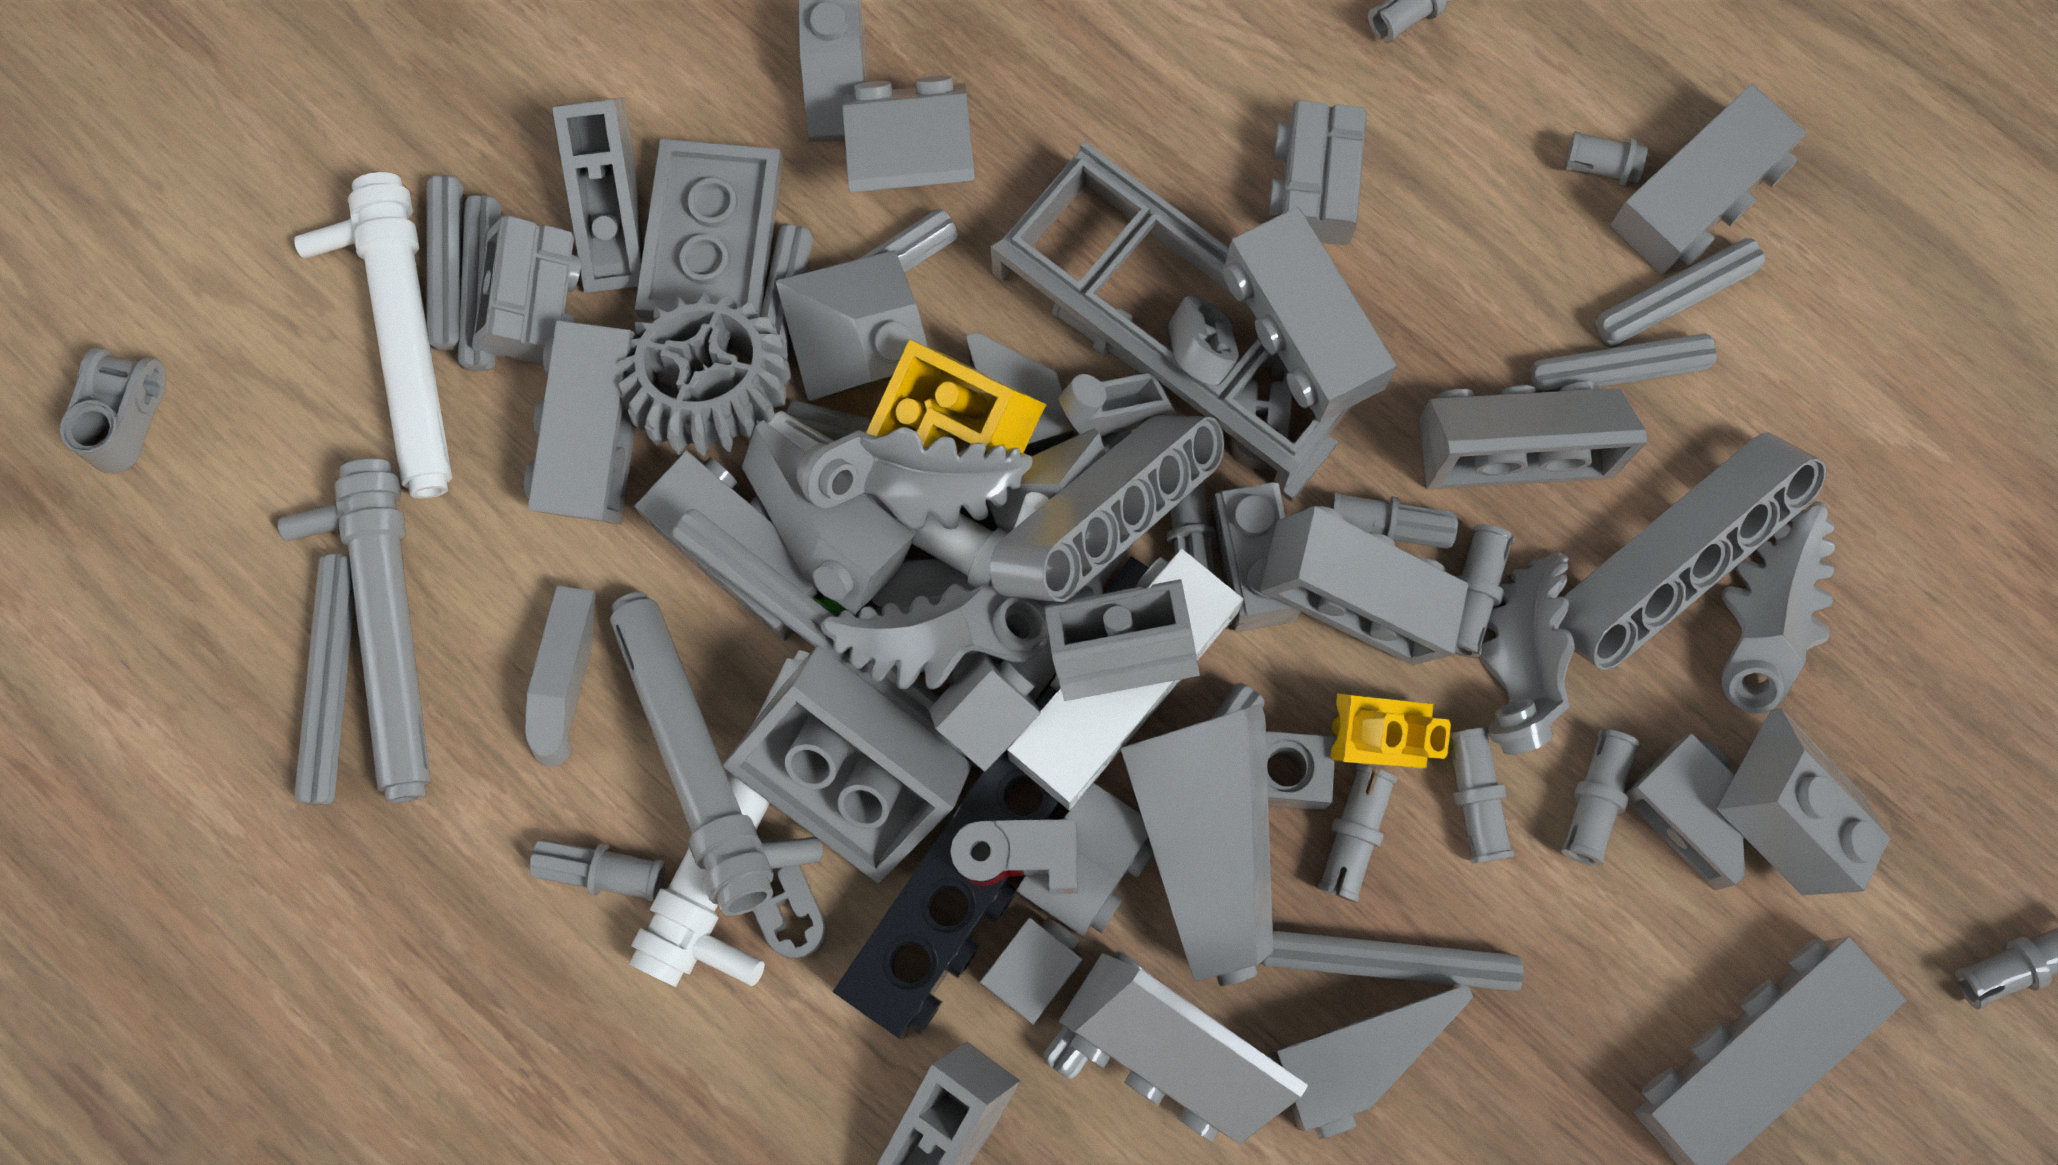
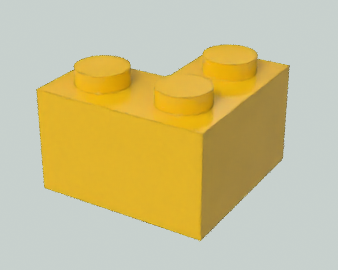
(954, 401)

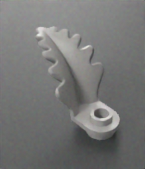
(911, 476)
(1779, 610)
(939, 635)
(1530, 654)

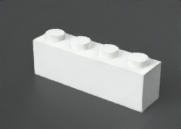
(1081, 737)

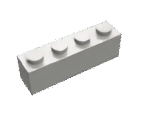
(1769, 1054)

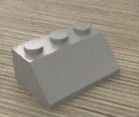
(1528, 436)
(849, 765)
(1177, 1052)

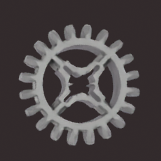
(715, 391)

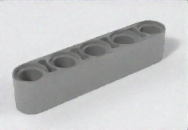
(1106, 508)
(1690, 548)

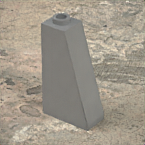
(1210, 838)

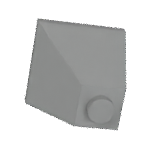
(850, 323)

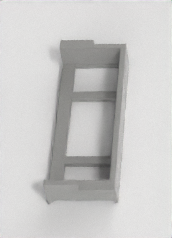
(1153, 215)

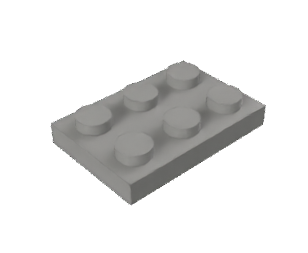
(709, 225)

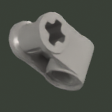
(112, 397)

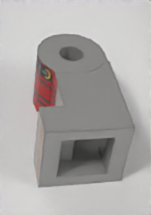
(996, 849)

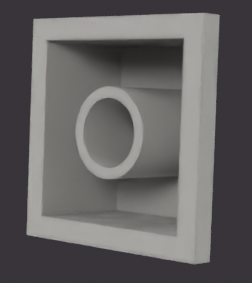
(907, 135)
(1804, 812)

